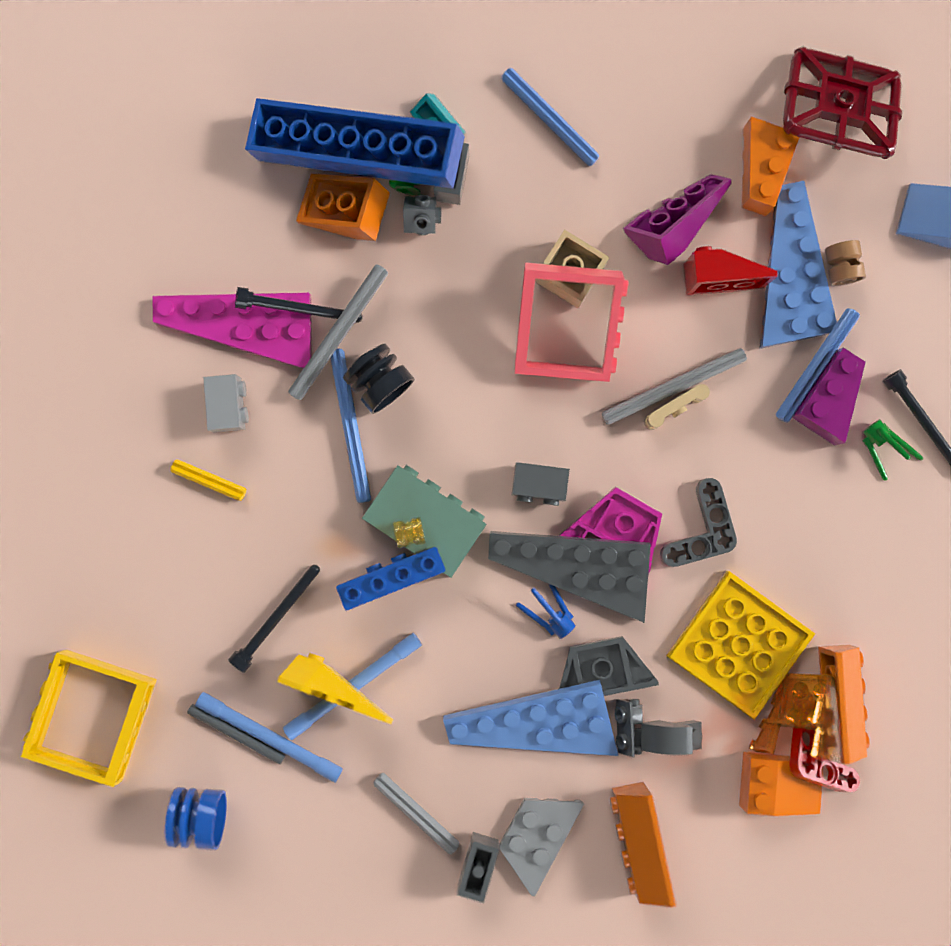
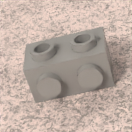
(225, 403)

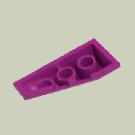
(671, 228)

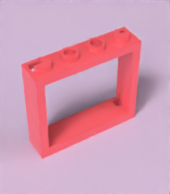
(571, 274)

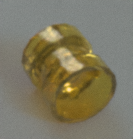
(409, 532)

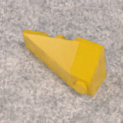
(322, 681)

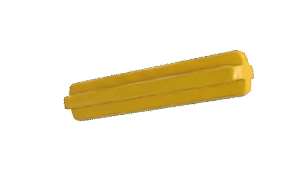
(208, 480)

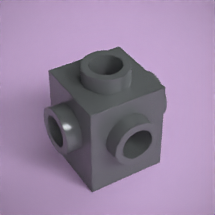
(421, 214)

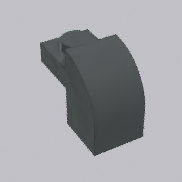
(670, 737)

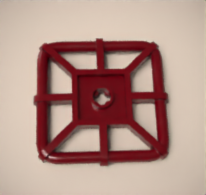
(853, 112)

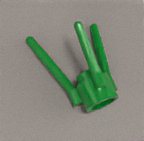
(878, 434)

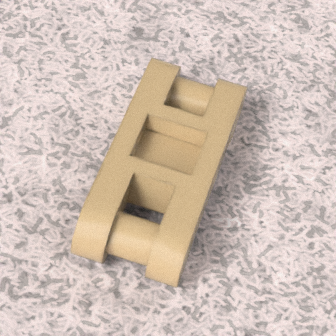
(676, 406)

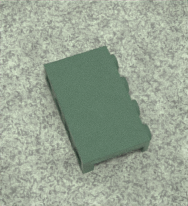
(442, 518)

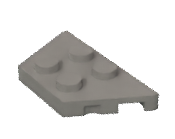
(537, 837)

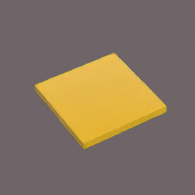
(740, 645)

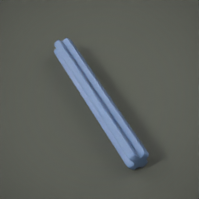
(549, 116)
(817, 365)

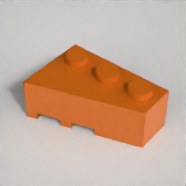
(766, 163)

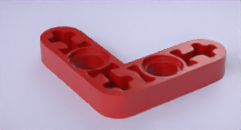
(813, 766)

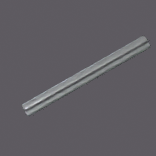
(338, 332)
(674, 386)

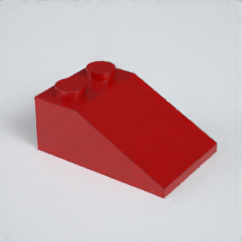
(722, 271)

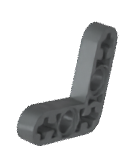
(710, 538)

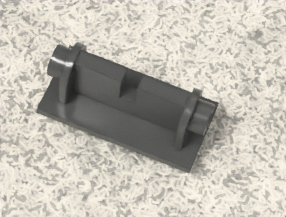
(628, 738)

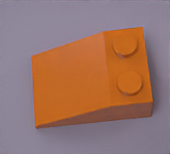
(344, 205)
(773, 790)

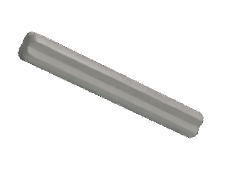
(416, 813)

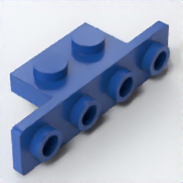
(391, 578)

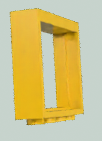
(44, 711)

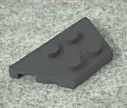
(611, 663)

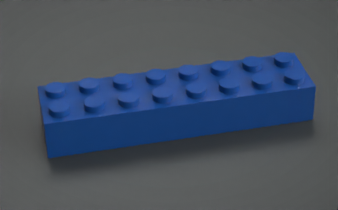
(355, 142)

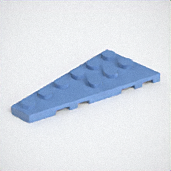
(800, 296)
(555, 721)

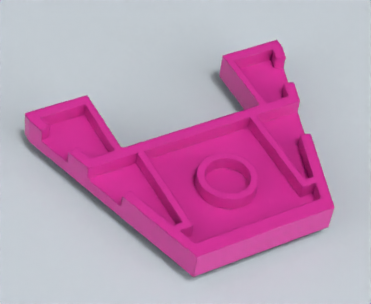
(619, 518)

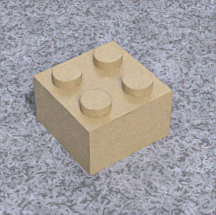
(573, 253)

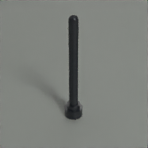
(246, 298)
(898, 383)
(242, 658)

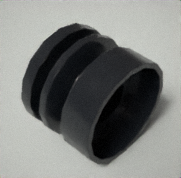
(375, 374)

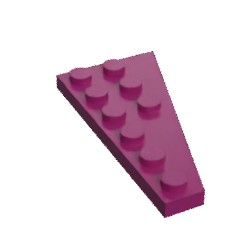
(256, 330)

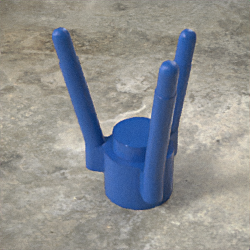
(559, 622)

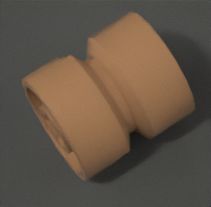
(845, 262)

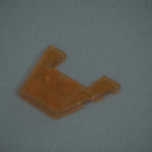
(803, 703)

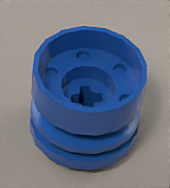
(196, 818)

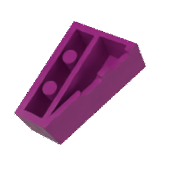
(832, 398)

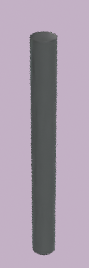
(236, 734)

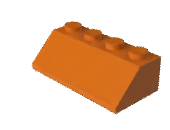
(845, 665)
(643, 845)

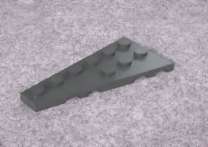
(595, 569)

